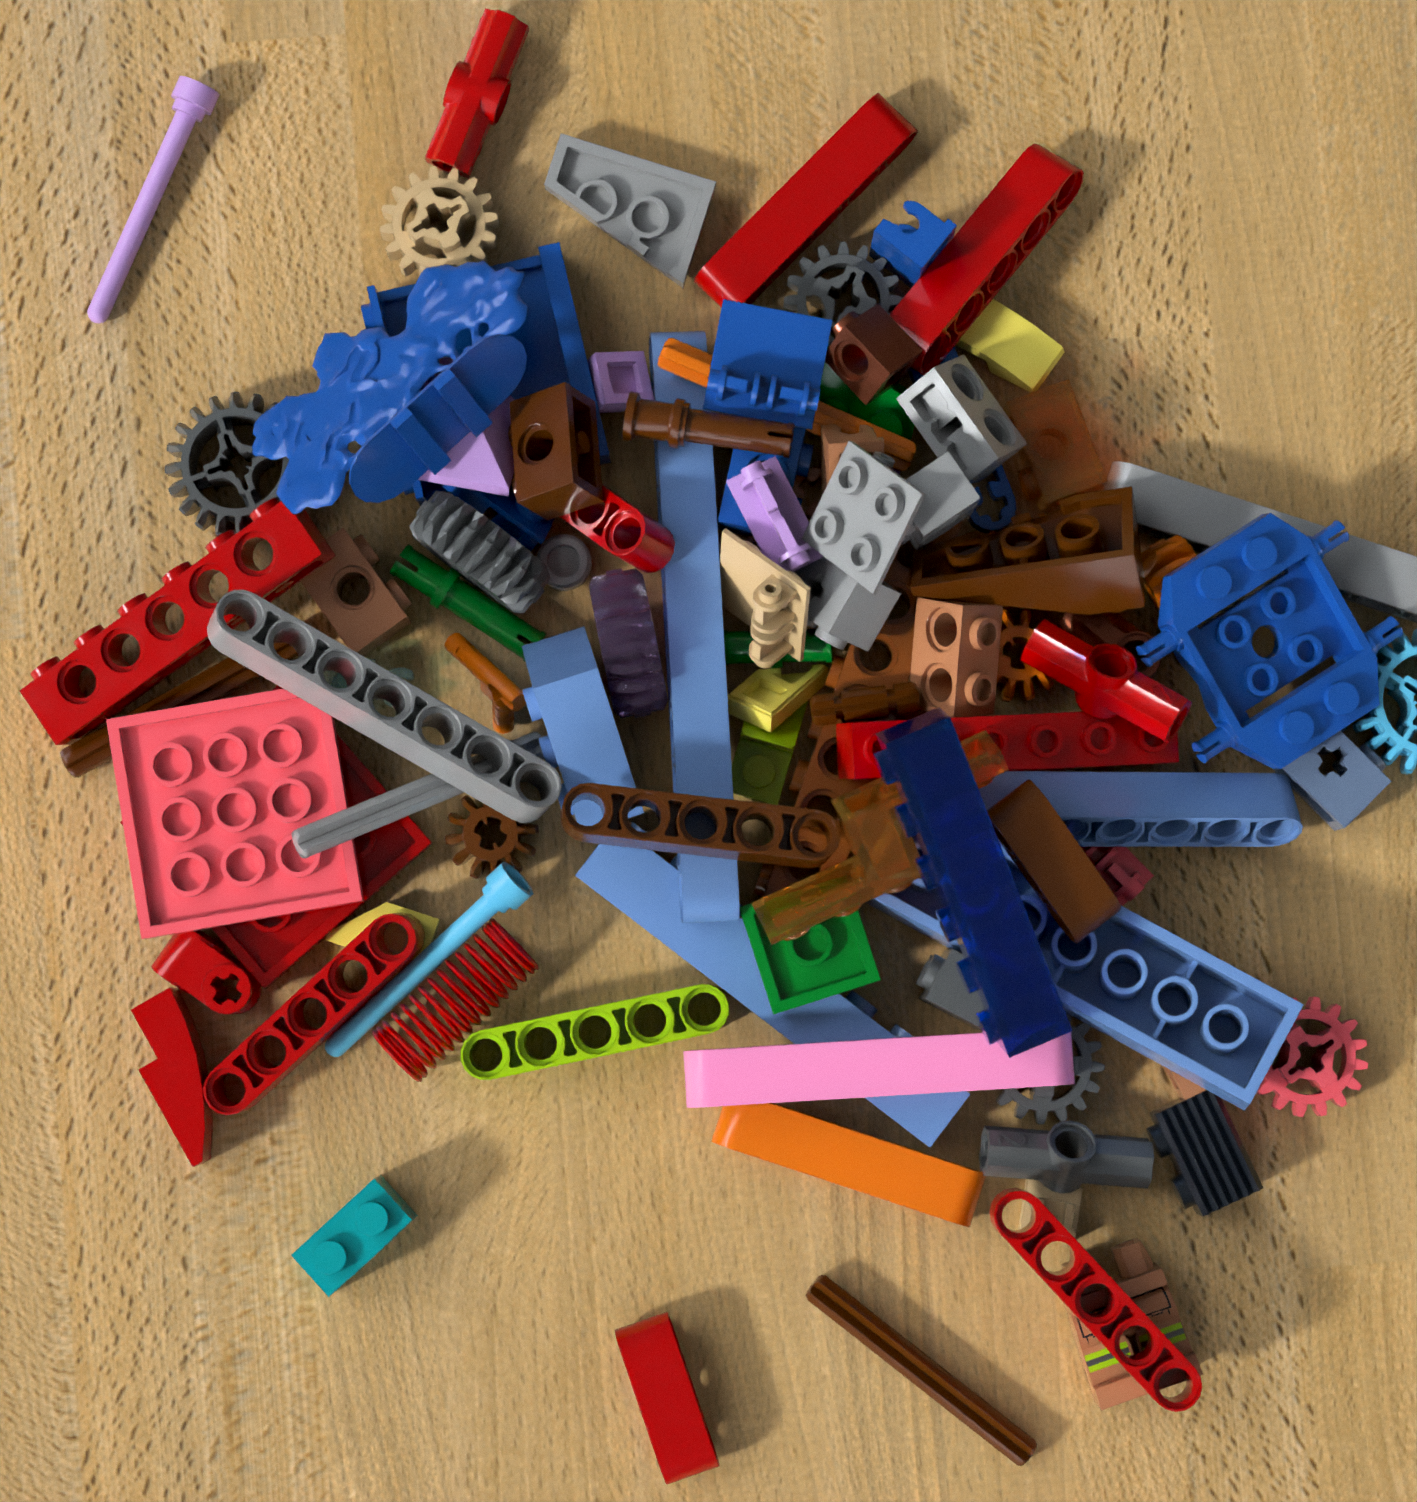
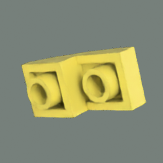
(1012, 346)

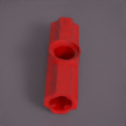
(477, 92)
(1106, 681)

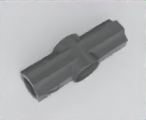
(1066, 1157)

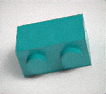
(354, 1235)

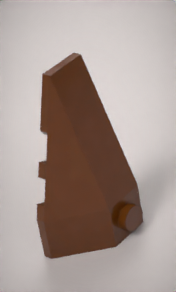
(1061, 562)

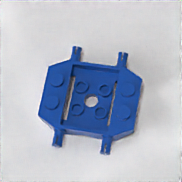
(1307, 626)

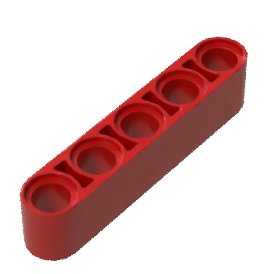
(807, 203)
(986, 252)
(289, 1022)
(1117, 1315)

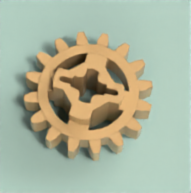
(457, 214)

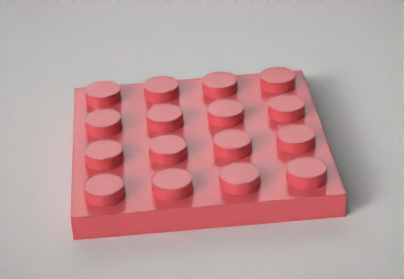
(214, 808)

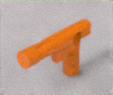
(503, 692)

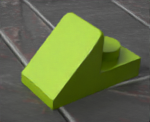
(764, 759)

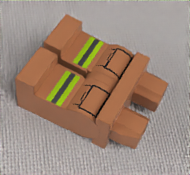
(1149, 1291)

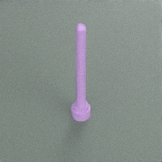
(190, 104)

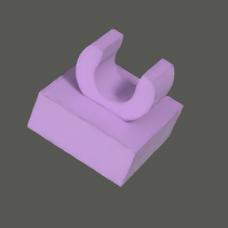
(616, 375)

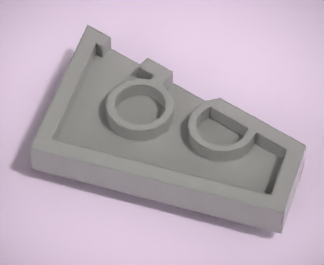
(634, 201)

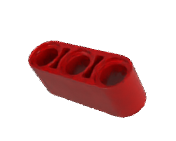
(625, 532)
(667, 1398)

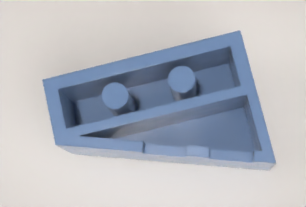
(576, 717)

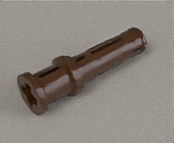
(681, 424)

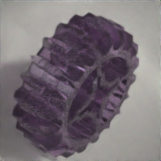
(628, 643)

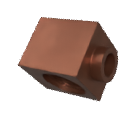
(870, 352)

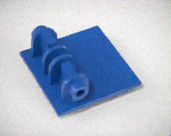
(767, 364)

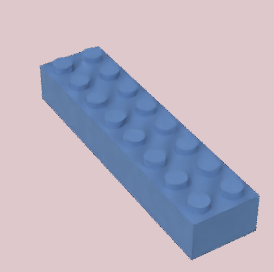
(1145, 991)

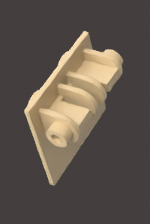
(765, 599)

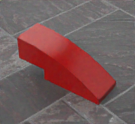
(178, 1073)

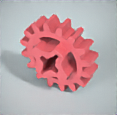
(1321, 1076)

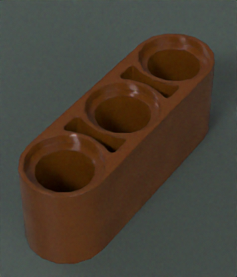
(1052, 861)

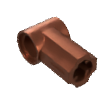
(1106, 628)

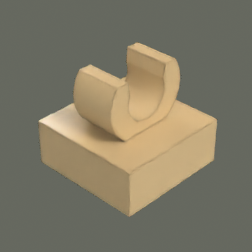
(1062, 1205)

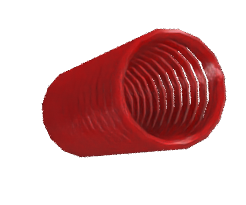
(405, 1054)

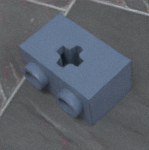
(1339, 795)

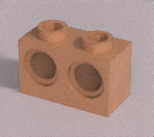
(956, 655)

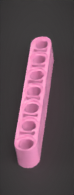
(869, 1069)

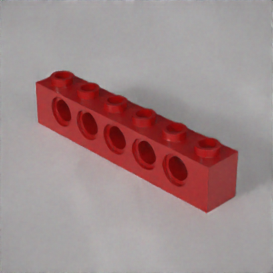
(55, 684)
(1025, 741)

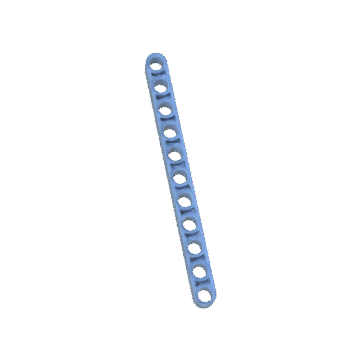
(694, 643)

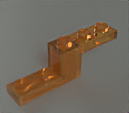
(881, 854)

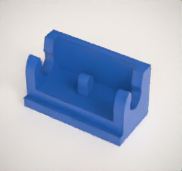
(908, 249)

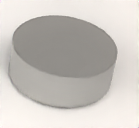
(566, 561)

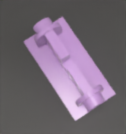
(773, 514)

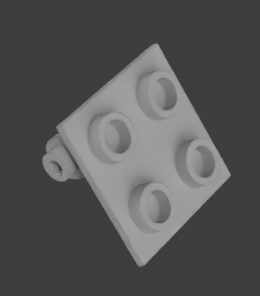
(863, 516)

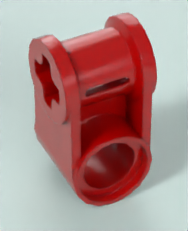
(200, 966)

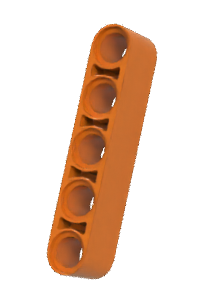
(852, 1159)

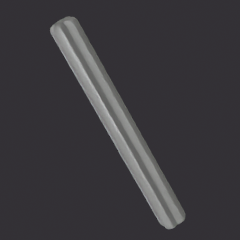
(389, 806)

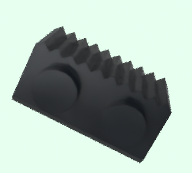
(1204, 1152)

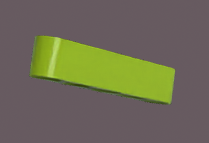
(570, 1045)

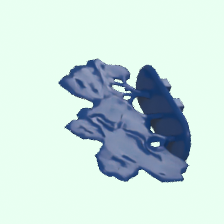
(374, 394)

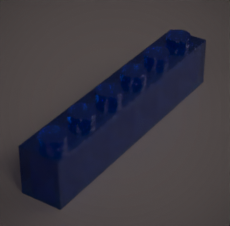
(972, 881)

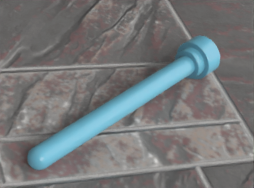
(503, 891)

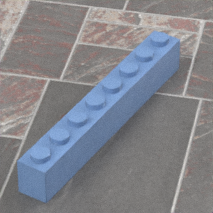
(648, 893)

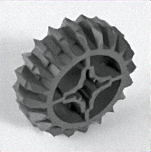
(216, 472)
(480, 551)

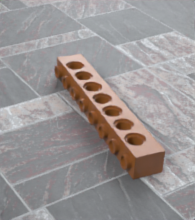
(848, 673)

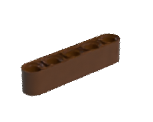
(725, 813)

